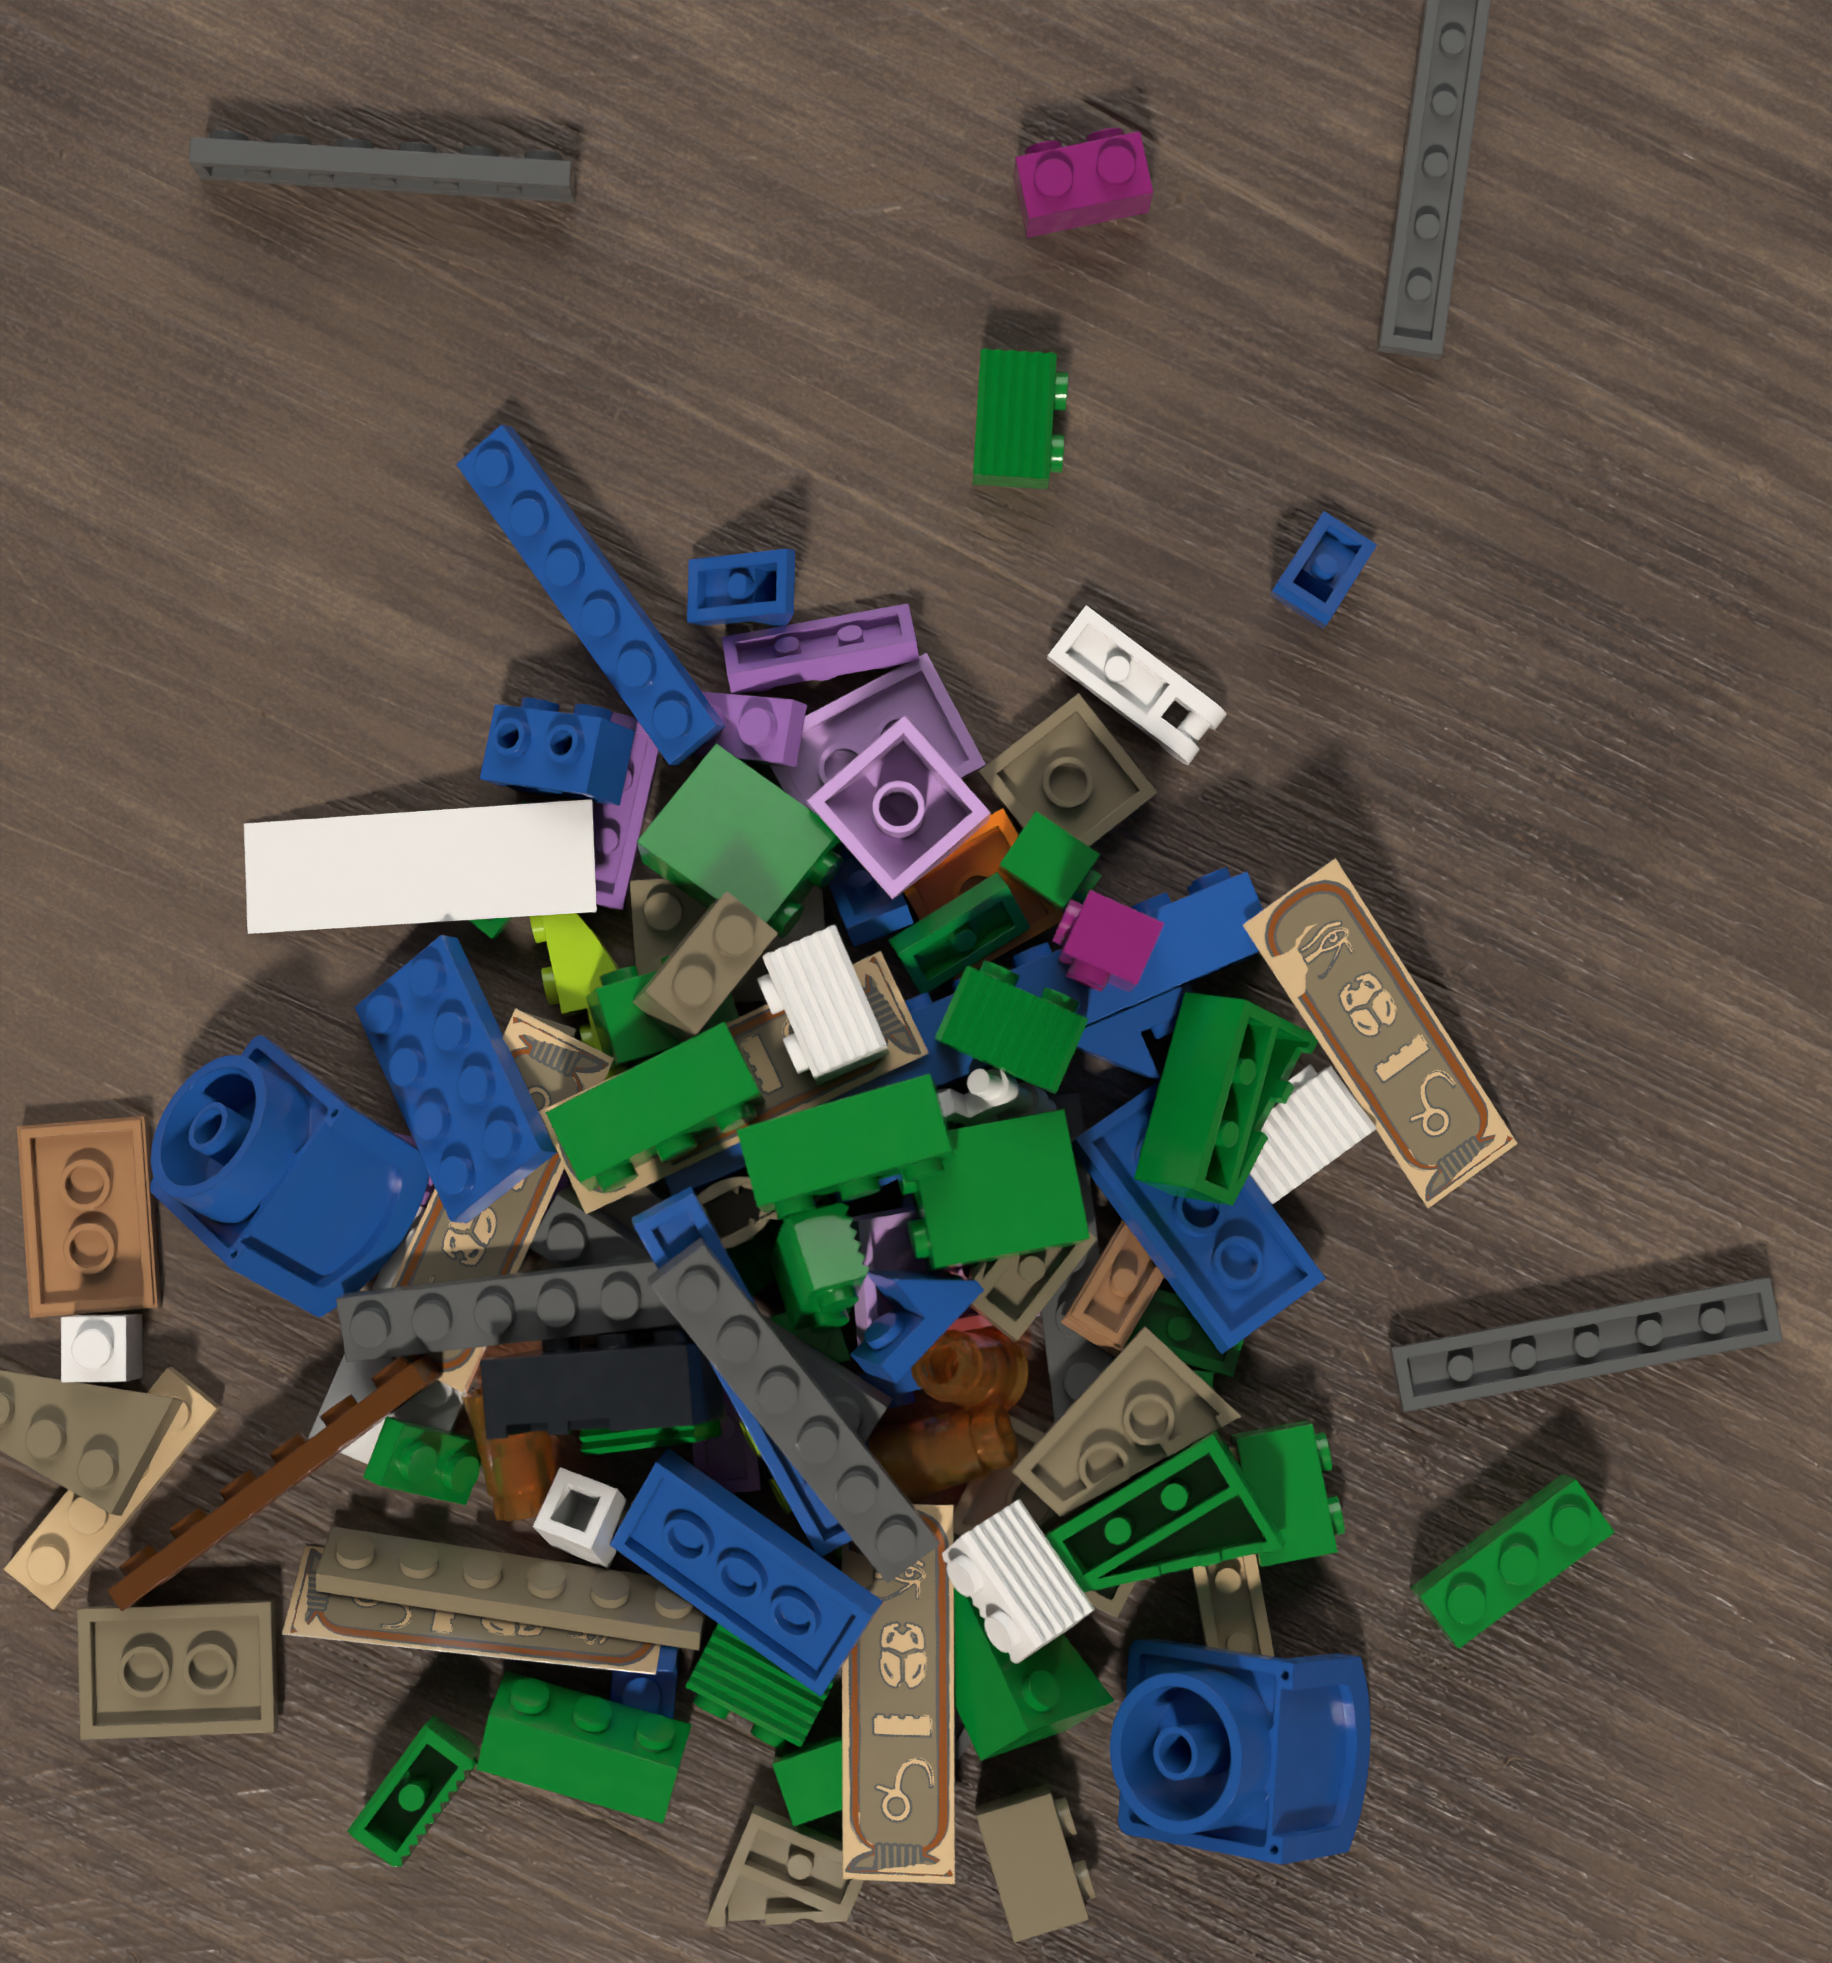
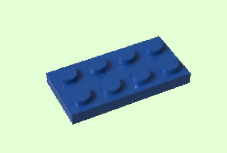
(455, 1080)
(1222, 1260)
(745, 1572)

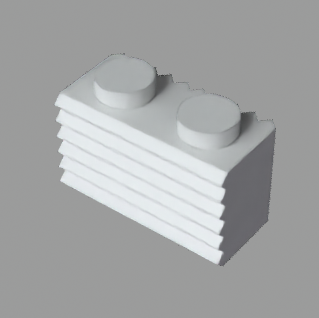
(824, 1005)
(1308, 1131)
(1016, 1582)

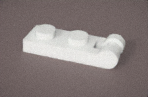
(1134, 683)

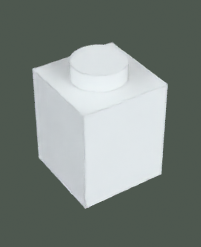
(101, 1348)
(582, 1517)

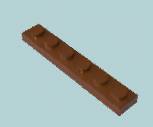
(251, 1495)

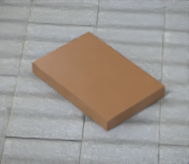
(89, 1216)

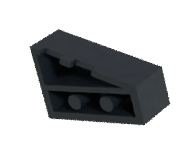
(601, 1386)

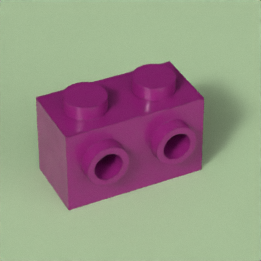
(1082, 182)
(1105, 942)

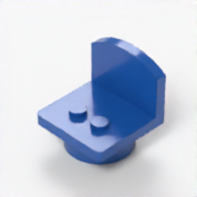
(285, 1176)
(1242, 1750)

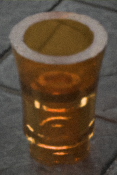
(973, 1369)
(944, 1449)
(514, 1468)

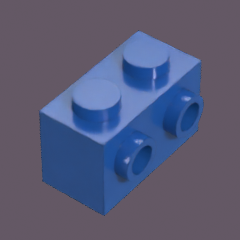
(558, 752)

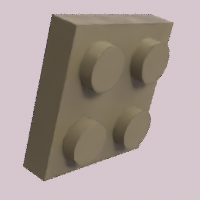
(1069, 774)

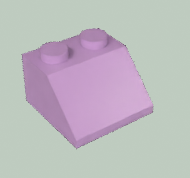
(899, 808)

